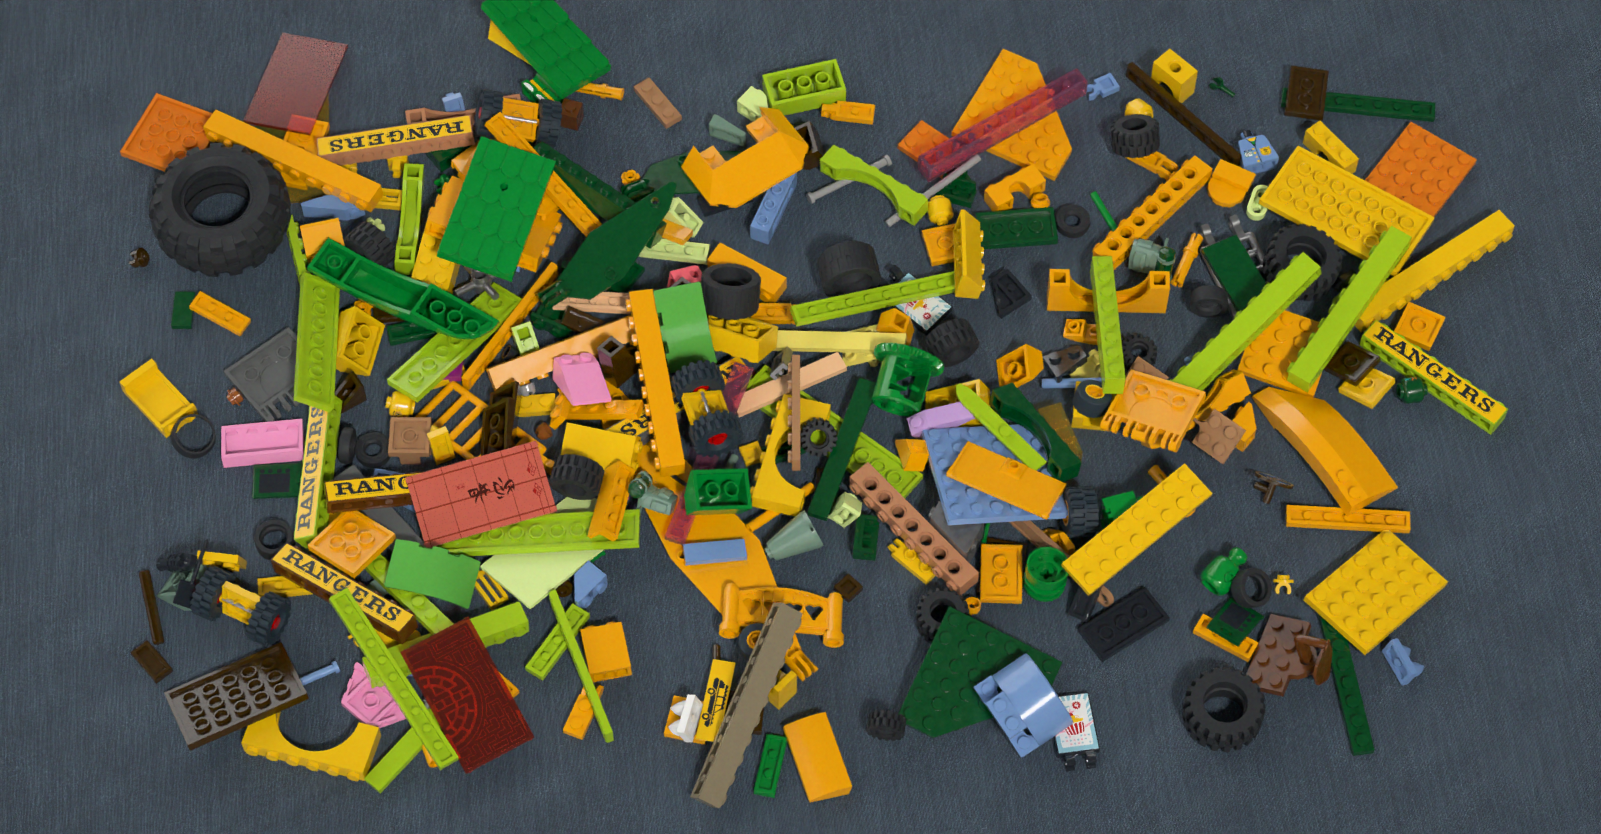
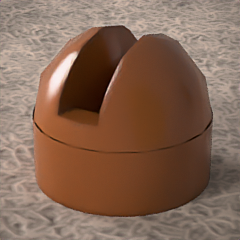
(543, 431)

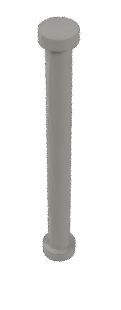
(886, 161)

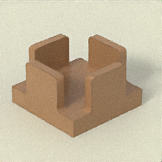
(409, 439)

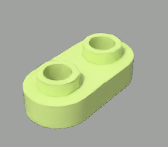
(1254, 206)

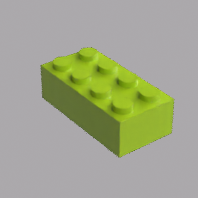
(804, 87)

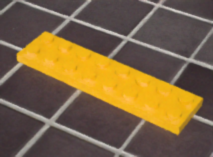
(1136, 529)

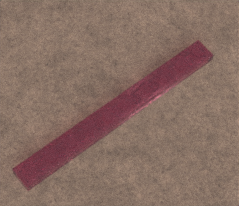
(733, 395)

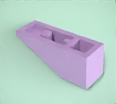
(939, 417)

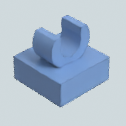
(453, 102)

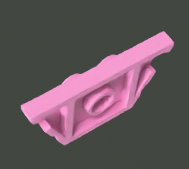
(370, 704)

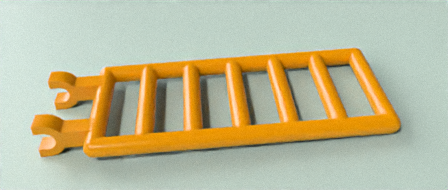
(464, 450)

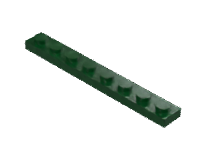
(1348, 691)

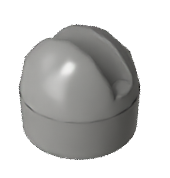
(529, 388)

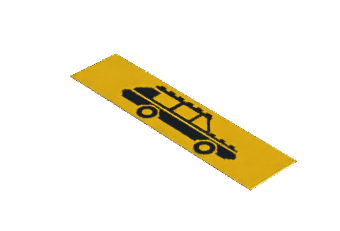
(715, 699)

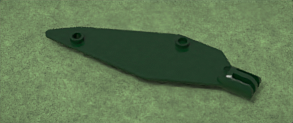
(663, 173)
(610, 250)

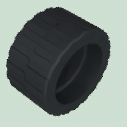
(848, 268)
(730, 291)

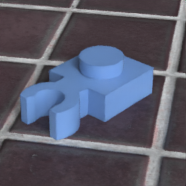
(1104, 86)

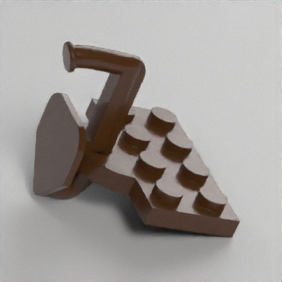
(1288, 654)

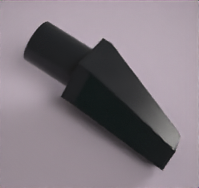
(1343, 280)

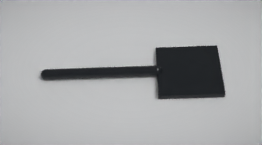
(185, 589)

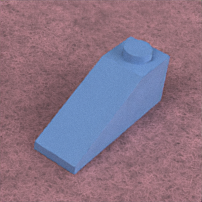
(330, 208)

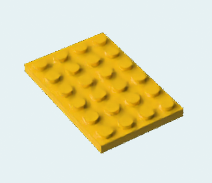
(1375, 591)

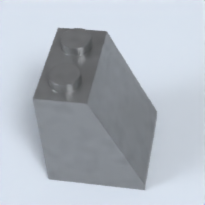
(963, 537)

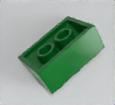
(718, 492)

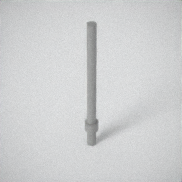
(941, 184)

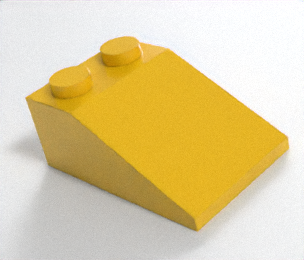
(948, 396)

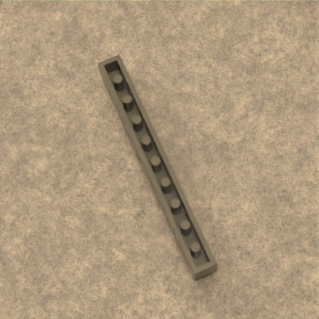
(746, 705)

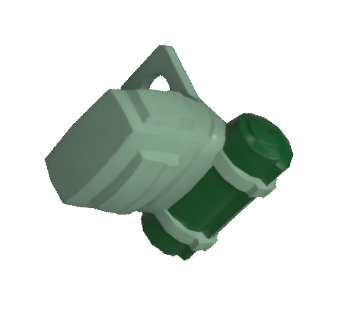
(1147, 256)
(650, 496)

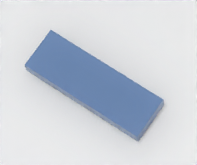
(714, 552)

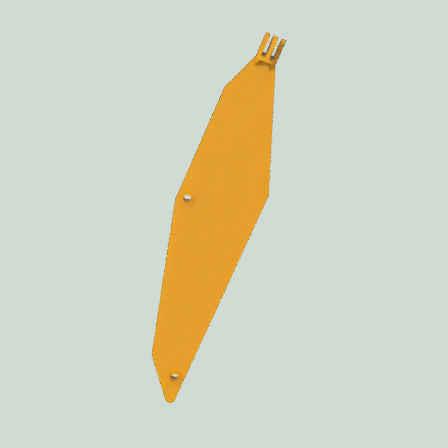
(714, 577)

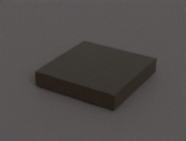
(1352, 363)

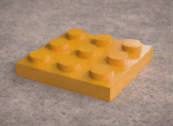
(351, 542)

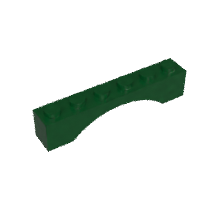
(1013, 405)

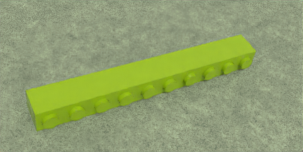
(1348, 309)
(1249, 323)

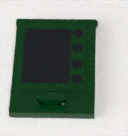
(276, 480)
(1234, 622)

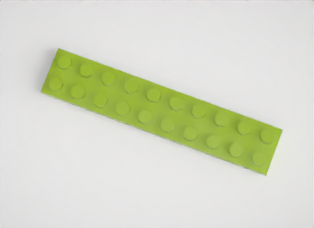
(866, 448)
(548, 534)

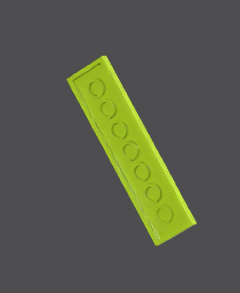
(316, 343)
(445, 353)

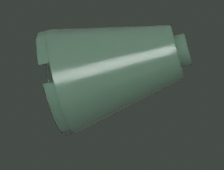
(794, 538)

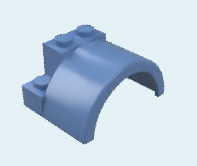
(1024, 703)

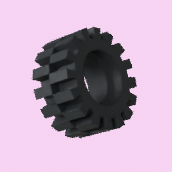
(1139, 343)
(818, 449)
(886, 725)

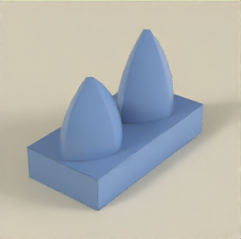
(1399, 660)

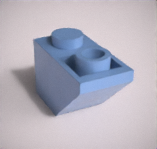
(588, 583)

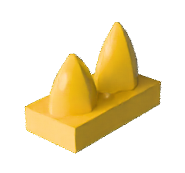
(440, 444)

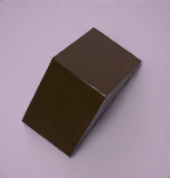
(351, 392)

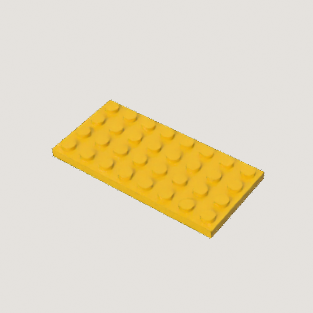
(1342, 205)

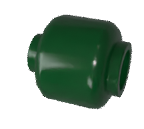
(1411, 390)

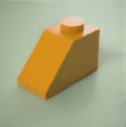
(912, 454)

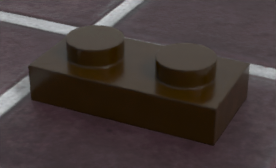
(579, 321)

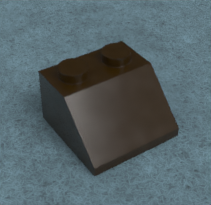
(815, 150)

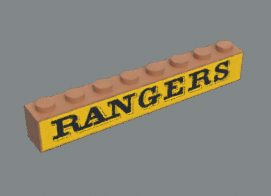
(397, 141)

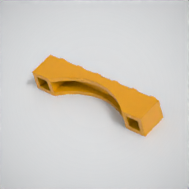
(1226, 390)

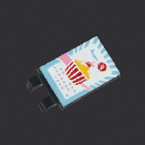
(923, 313)
(1080, 736)

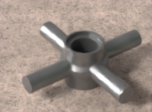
(479, 282)

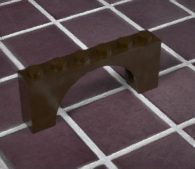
(619, 362)

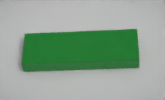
(770, 765)

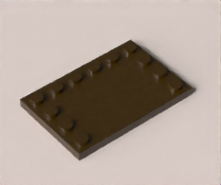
(236, 696)

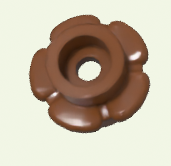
(234, 396)

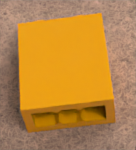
(606, 651)

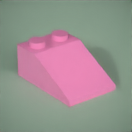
(580, 379)

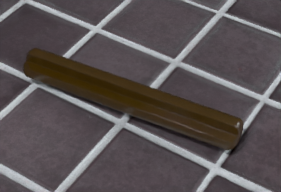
(151, 607)

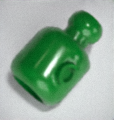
(1221, 570)

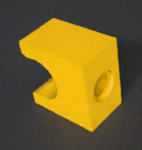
(1176, 74)
(784, 689)

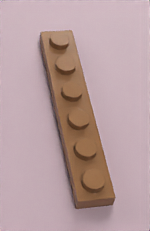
(794, 419)

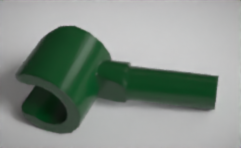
(1219, 82)

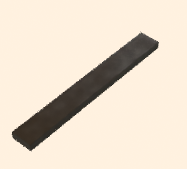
(1182, 114)

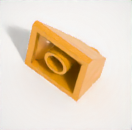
(1019, 366)

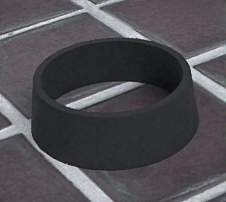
(184, 452)

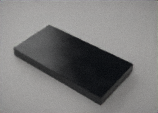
(1123, 624)

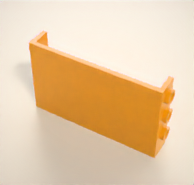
(540, 238)

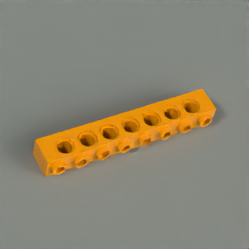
(1199, 175)

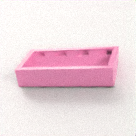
(262, 443)

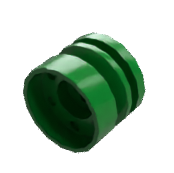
(1044, 575)

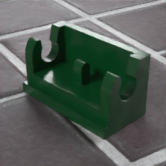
(866, 537)

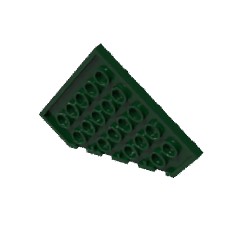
(956, 661)

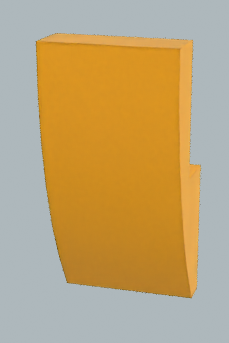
(1080, 331)

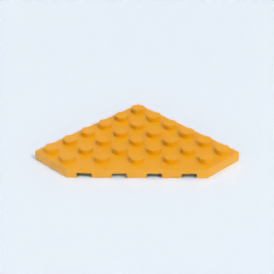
(1040, 143)

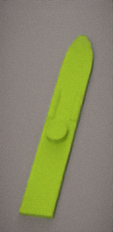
(999, 428)

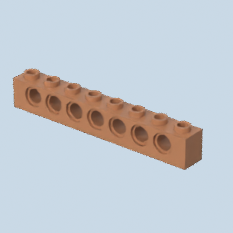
(867, 477)

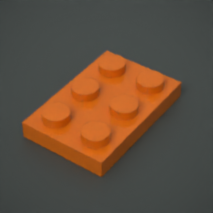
(920, 140)

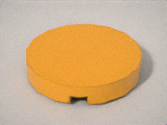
(1224, 194)

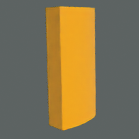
(817, 757)

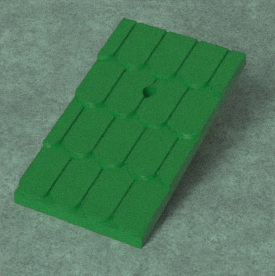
(547, 41)
(496, 209)

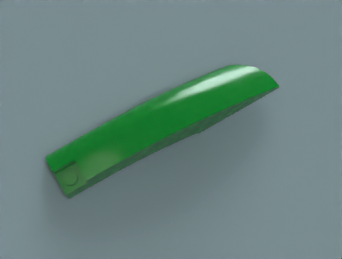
(398, 294)

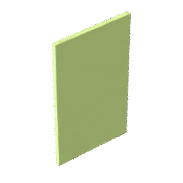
(536, 574)

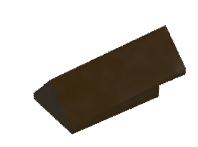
(501, 419)

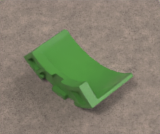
(684, 325)
(432, 572)

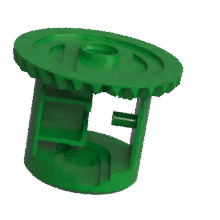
(899, 363)

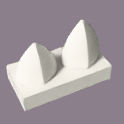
(690, 714)

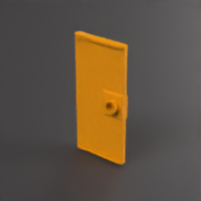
(1006, 480)

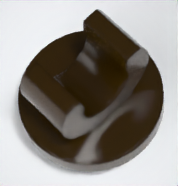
(141, 258)
(564, 589)

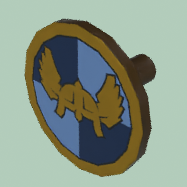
(1273, 482)

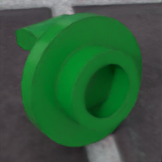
(443, 178)

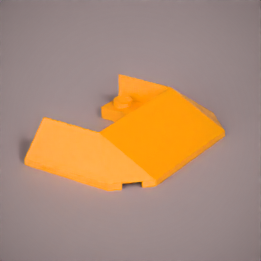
(734, 182)

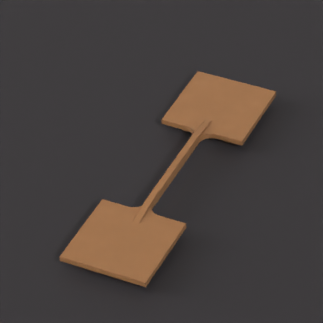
(1216, 435)

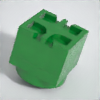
(1116, 505)

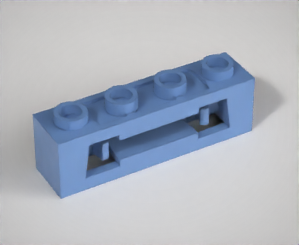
(772, 209)

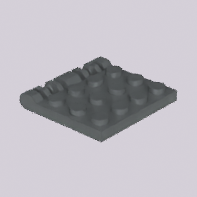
(267, 375)

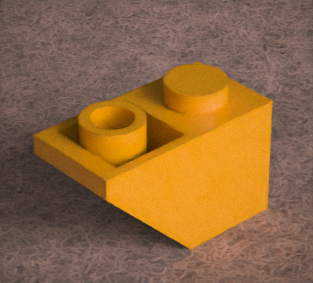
(896, 322)
(1245, 418)

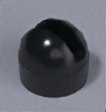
(510, 353)

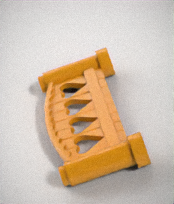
(826, 624)

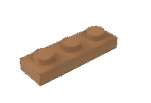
(657, 103)

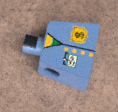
(1256, 153)

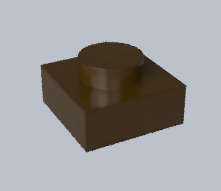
(848, 588)

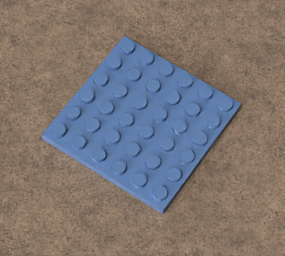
(966, 504)

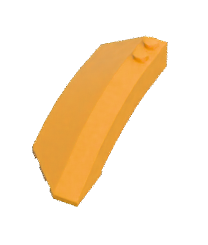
(1328, 446)

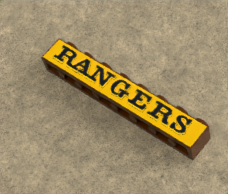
(367, 493)
(325, 582)

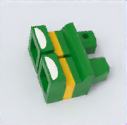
(538, 89)

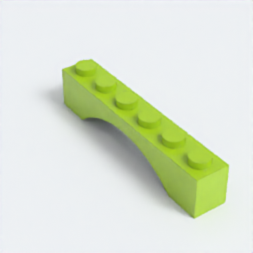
(843, 166)
(410, 218)

